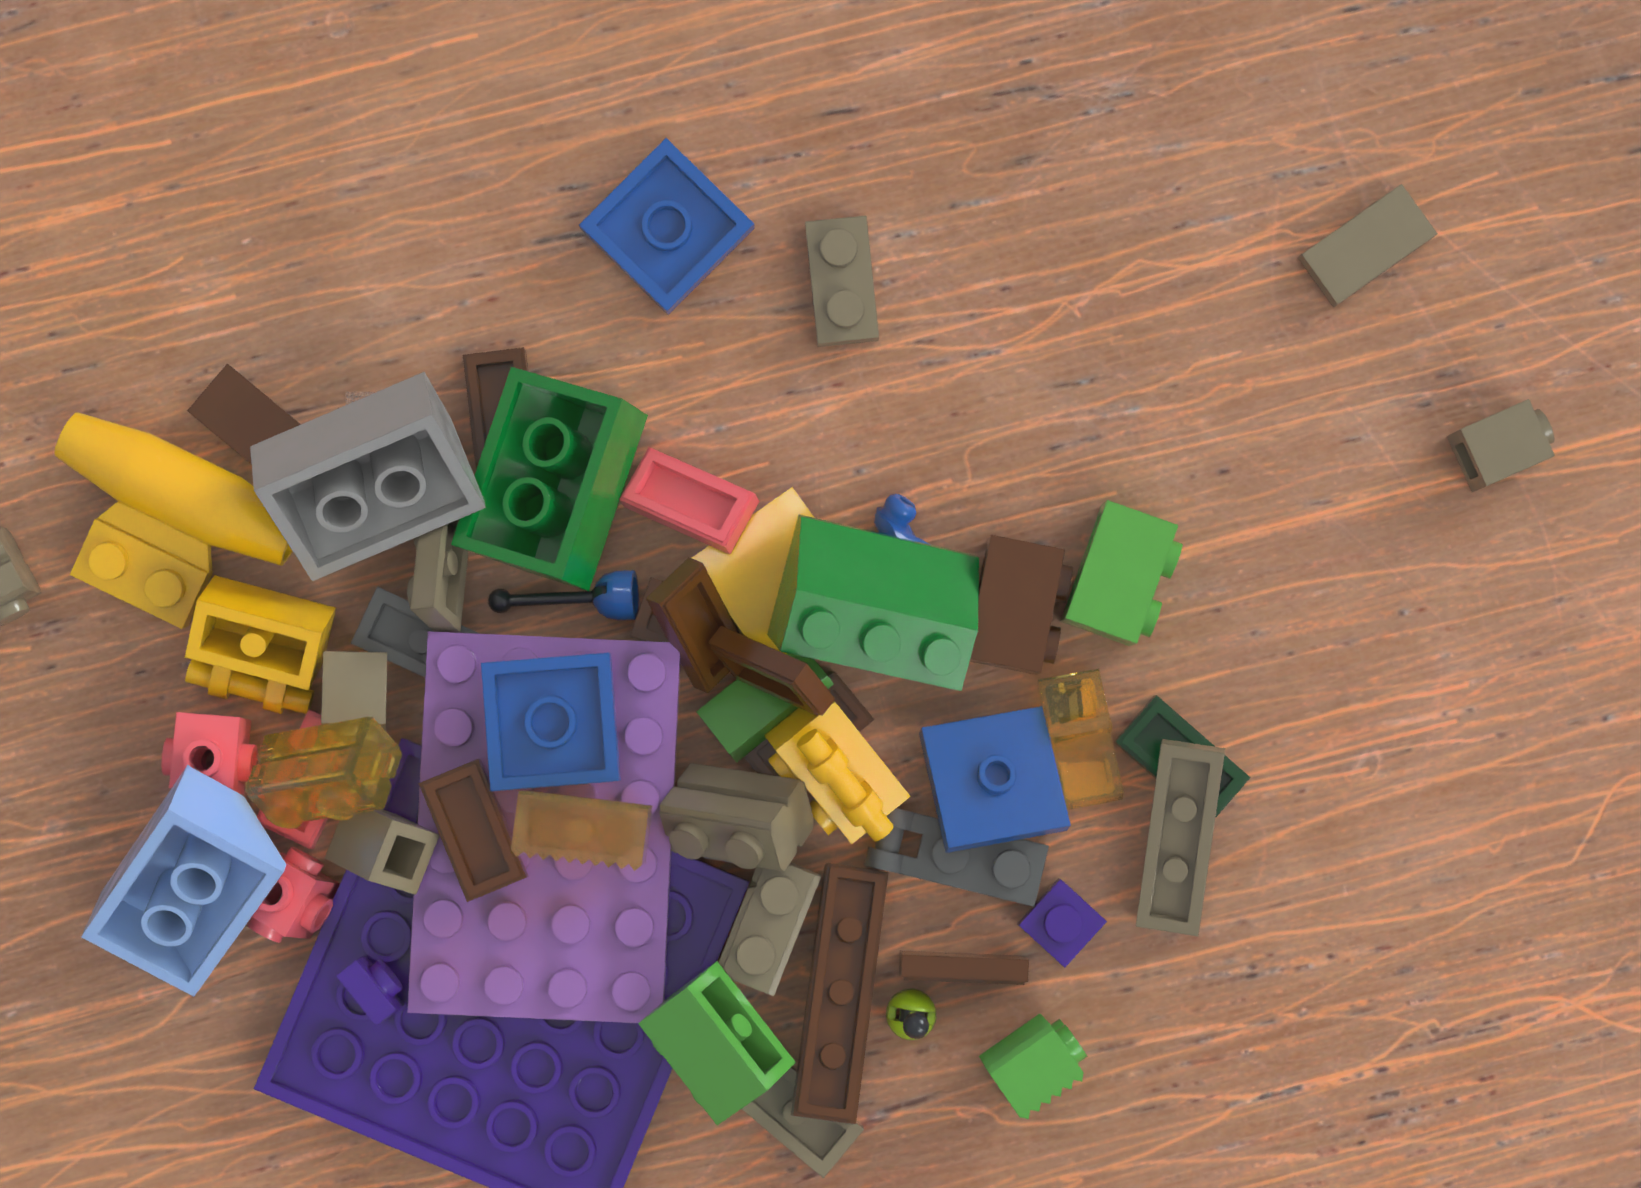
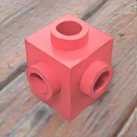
(199, 735)
(304, 900)

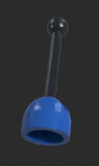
(613, 597)

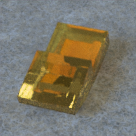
(1081, 738)

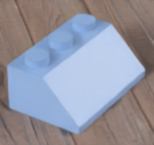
(187, 884)

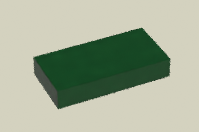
(1158, 722)

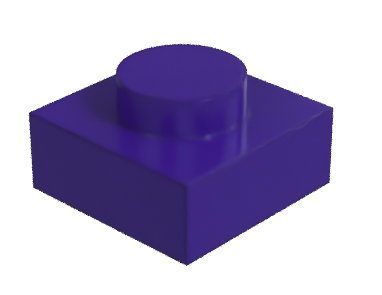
(1061, 922)
(373, 988)

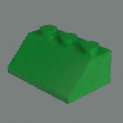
(551, 477)
(877, 603)

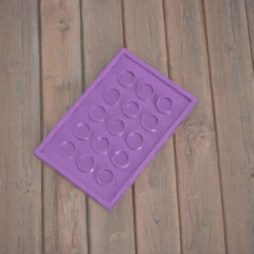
(571, 933)

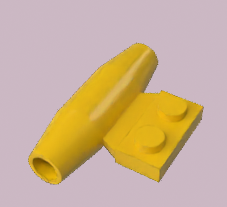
(167, 517)

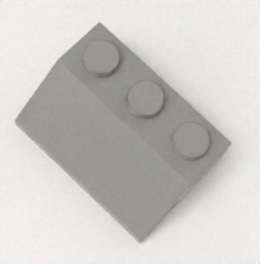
(365, 477)

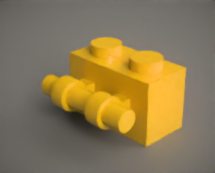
(257, 644)
(839, 770)

